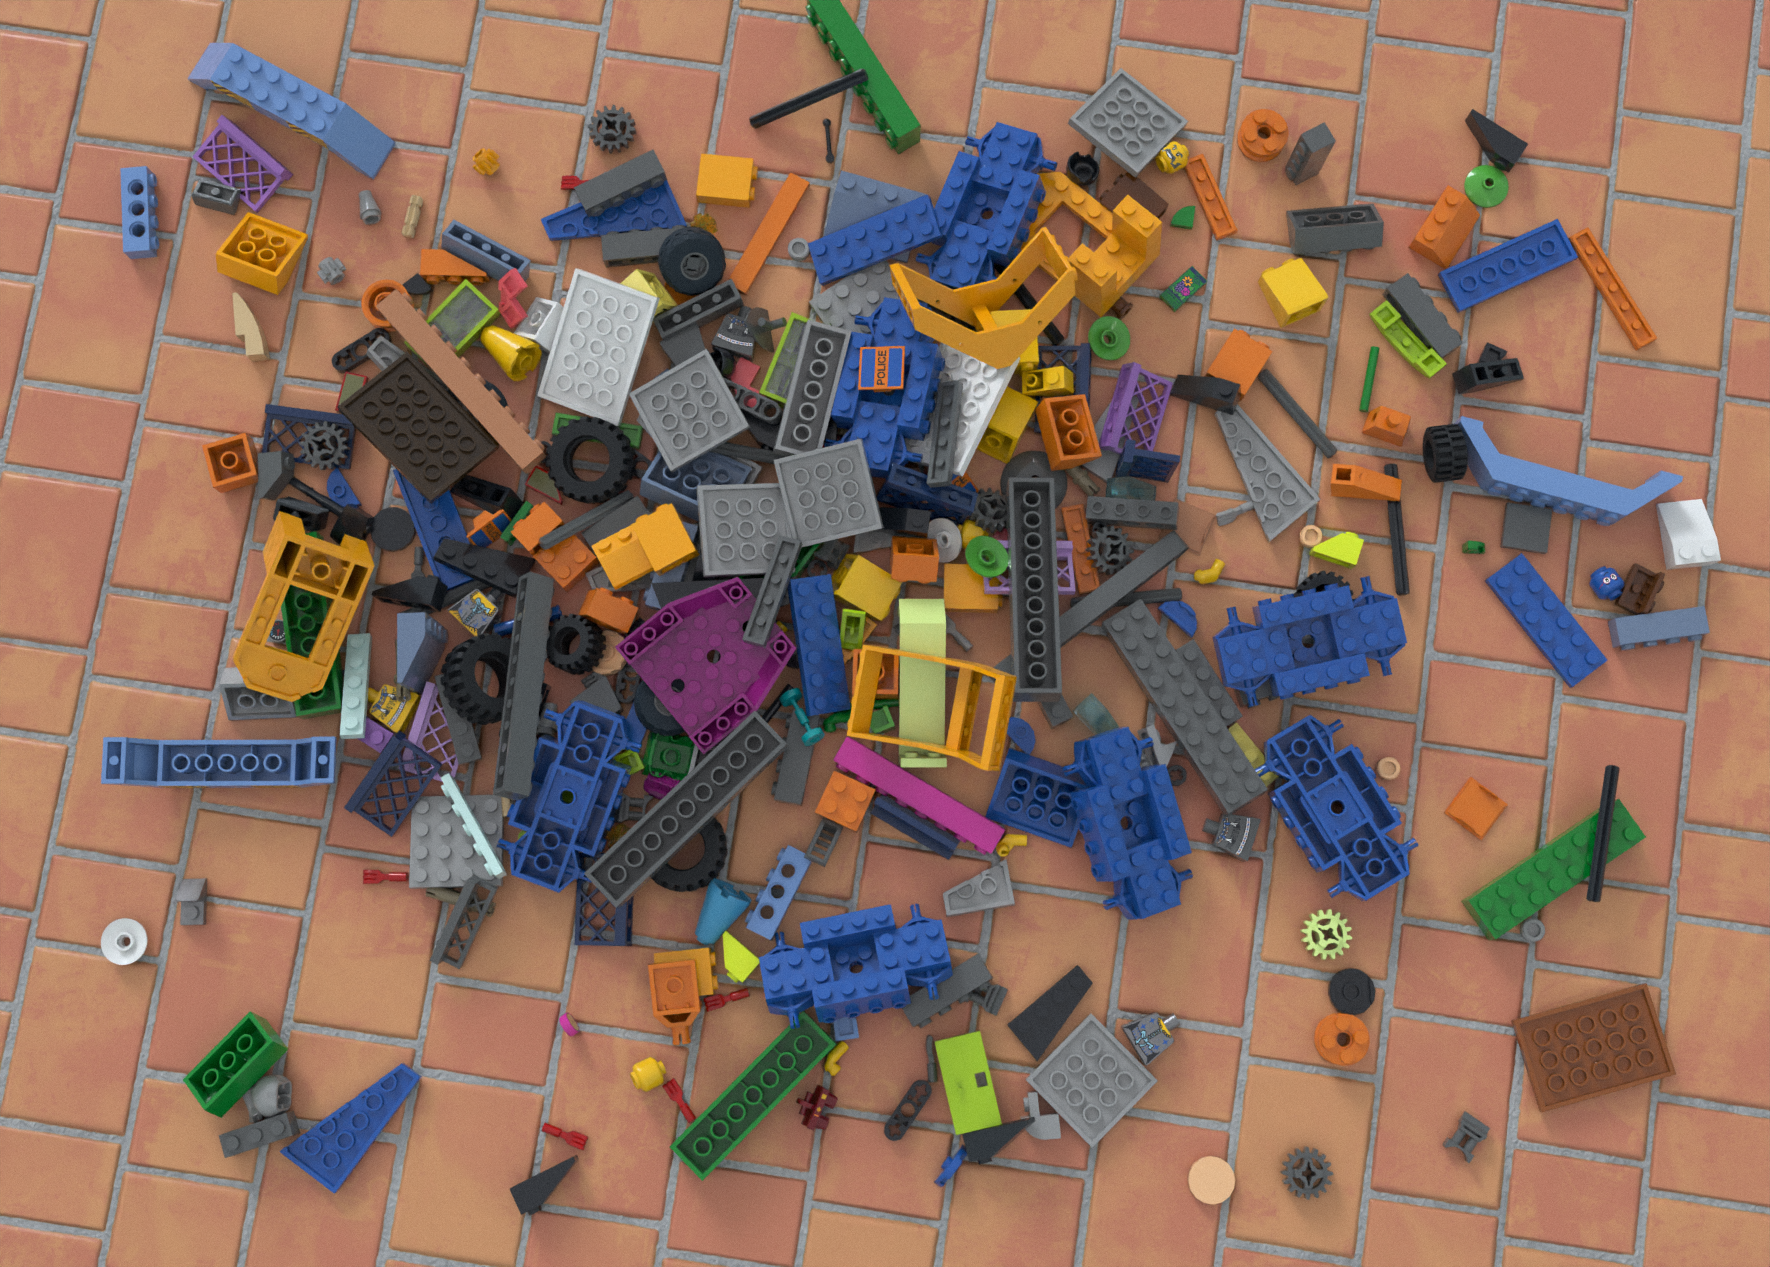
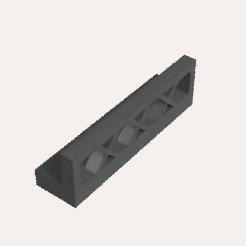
(456, 918)

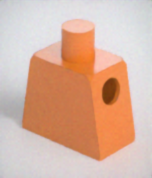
(1388, 425)

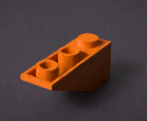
(443, 266)
(1363, 483)

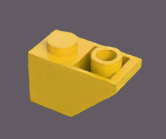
(1048, 382)

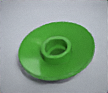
(1485, 195)
(1117, 334)
(991, 551)

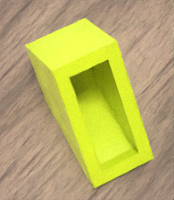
(1340, 550)
(738, 959)

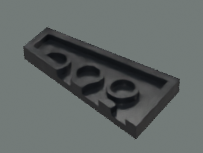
(486, 565)
(1047, 1014)

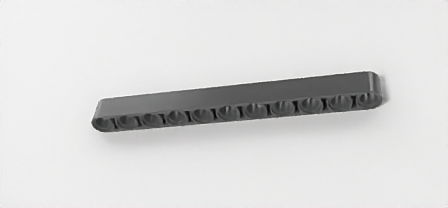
(1114, 590)

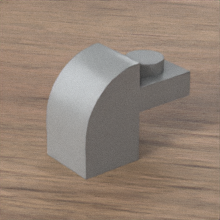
(1045, 1125)

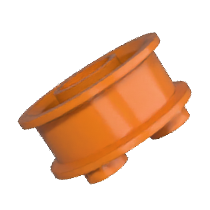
(1265, 122)
(373, 296)
(1356, 1039)

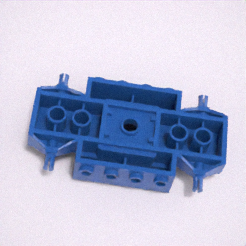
(996, 181)
(884, 419)
(1342, 635)
(581, 764)
(1155, 831)
(1354, 837)
(832, 945)

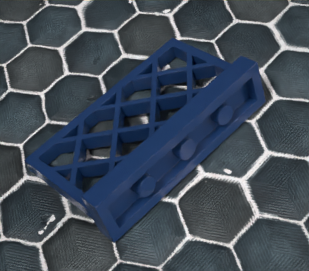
(1082, 372)
(306, 417)
(1145, 463)
(914, 484)
(377, 772)
(914, 826)
(623, 916)

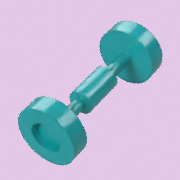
(790, 698)

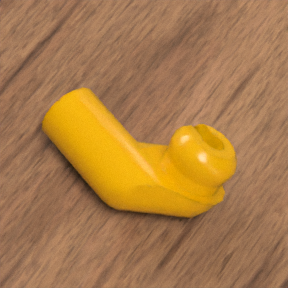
(1209, 575)
(1008, 842)
(833, 1056)

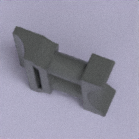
(833, 558)
(623, 813)
(992, 1000)
(1472, 1127)

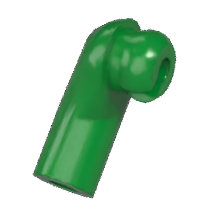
(837, 717)

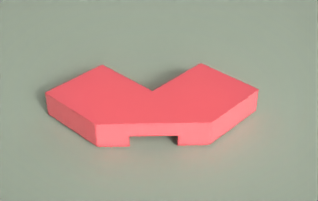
(511, 286)
(745, 375)

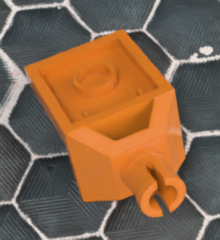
(675, 996)

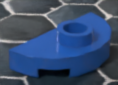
(340, 490)
(1181, 615)
(1021, 734)
(950, 1166)

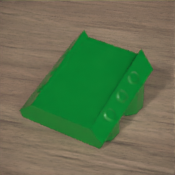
(668, 756)

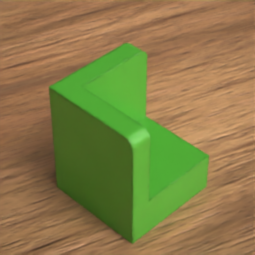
(882, 721)

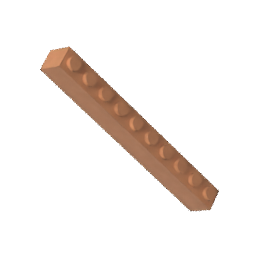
(461, 381)

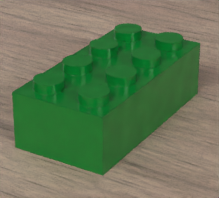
(235, 1064)

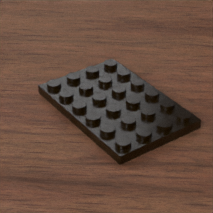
(418, 427)

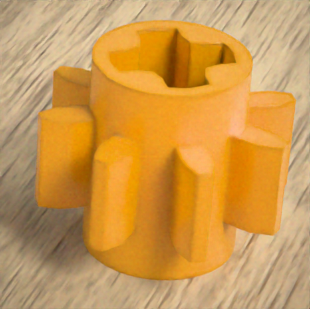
(486, 161)

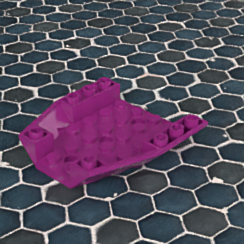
(677, 645)

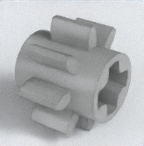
(331, 270)

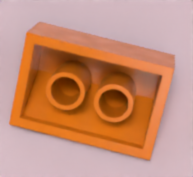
(1445, 228)
(1067, 431)

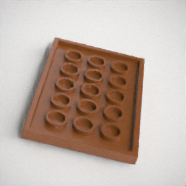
(1593, 1047)

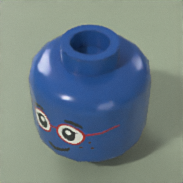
(1606, 583)

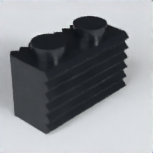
(313, 516)

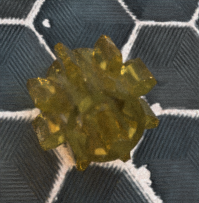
(706, 222)
(616, 834)

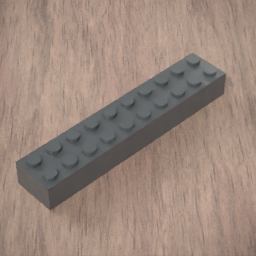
(1033, 590)
(1183, 708)
(686, 810)

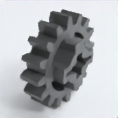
(607, 137)
(329, 438)
(990, 510)
(1102, 552)
(1306, 1183)

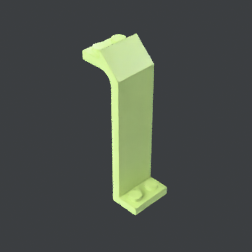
(922, 681)

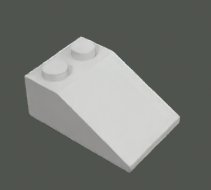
(1687, 535)

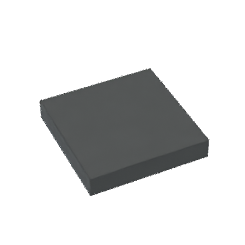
(1526, 528)

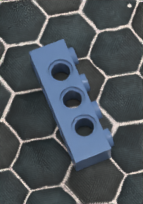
(131, 182)
(769, 927)

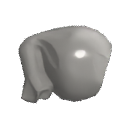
(268, 1097)

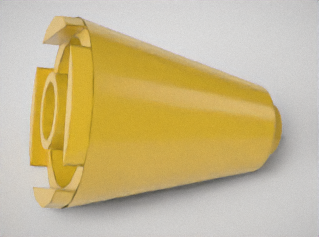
(511, 352)

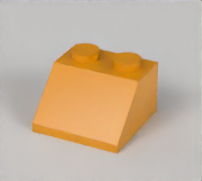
(622, 557)

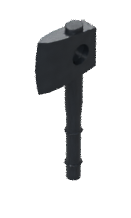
(351, 519)

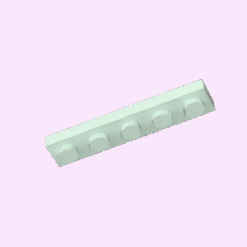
(356, 686)
(472, 827)

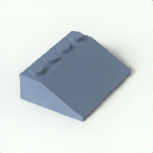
(862, 198)
(680, 486)
(419, 649)

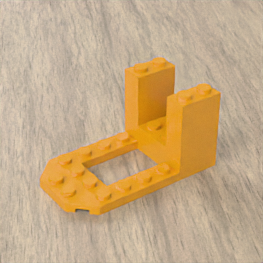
(1129, 246)
(316, 567)

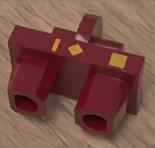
(813, 1106)

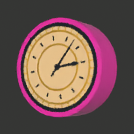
(569, 1024)

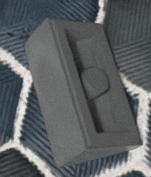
(216, 196)

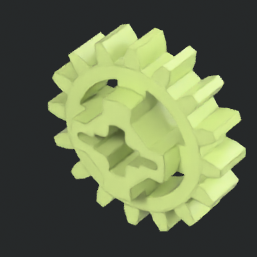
(1331, 925)

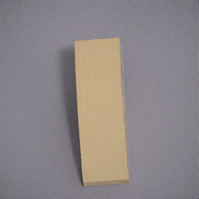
(249, 330)

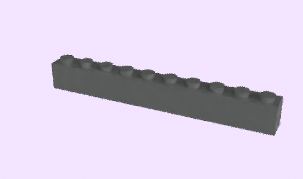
(524, 687)

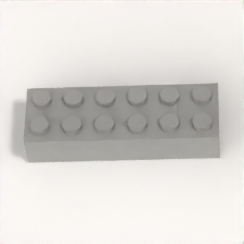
(812, 389)

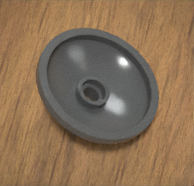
(1035, 464)

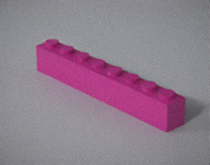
(918, 794)

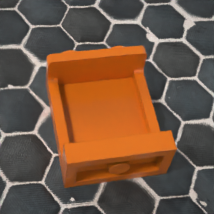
(1240, 360)

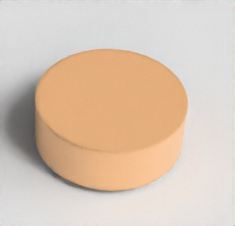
(1310, 536)
(1388, 768)

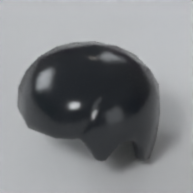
(1082, 169)
(724, 361)

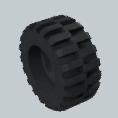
(562, 455)
(461, 682)
(705, 870)

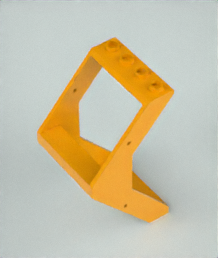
(974, 304)
(962, 713)

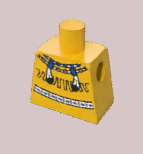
(390, 711)

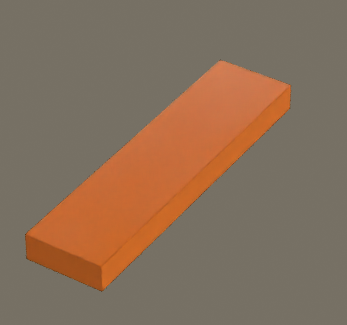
(1210, 197)
(1078, 532)

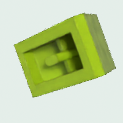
(852, 629)

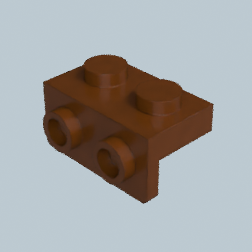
(1640, 590)

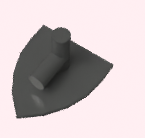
(760, 327)

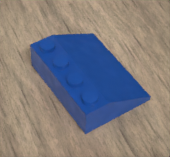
(1036, 798)

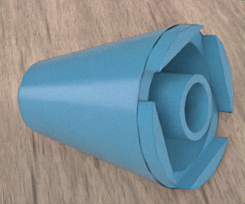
(719, 910)

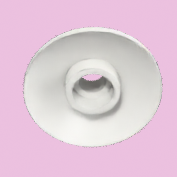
(940, 529)
(113, 941)

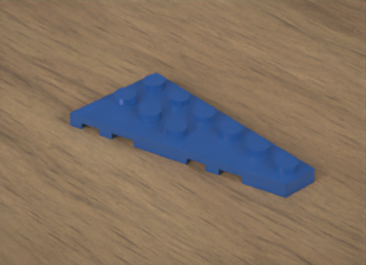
(651, 209)
(342, 1139)

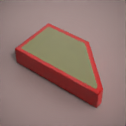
(351, 383)
(541, 483)

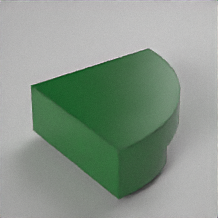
(1184, 218)
(1473, 547)

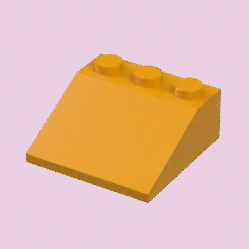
(261, 253)

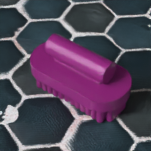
(659, 786)

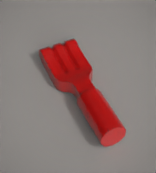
(569, 182)
(378, 876)
(718, 1001)
(676, 1094)
(572, 1138)

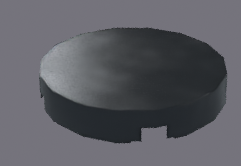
(393, 529)
(1351, 991)

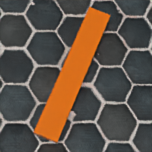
(768, 232)
(1612, 289)

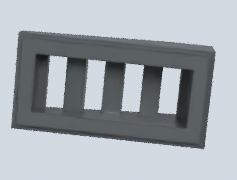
(830, 827)

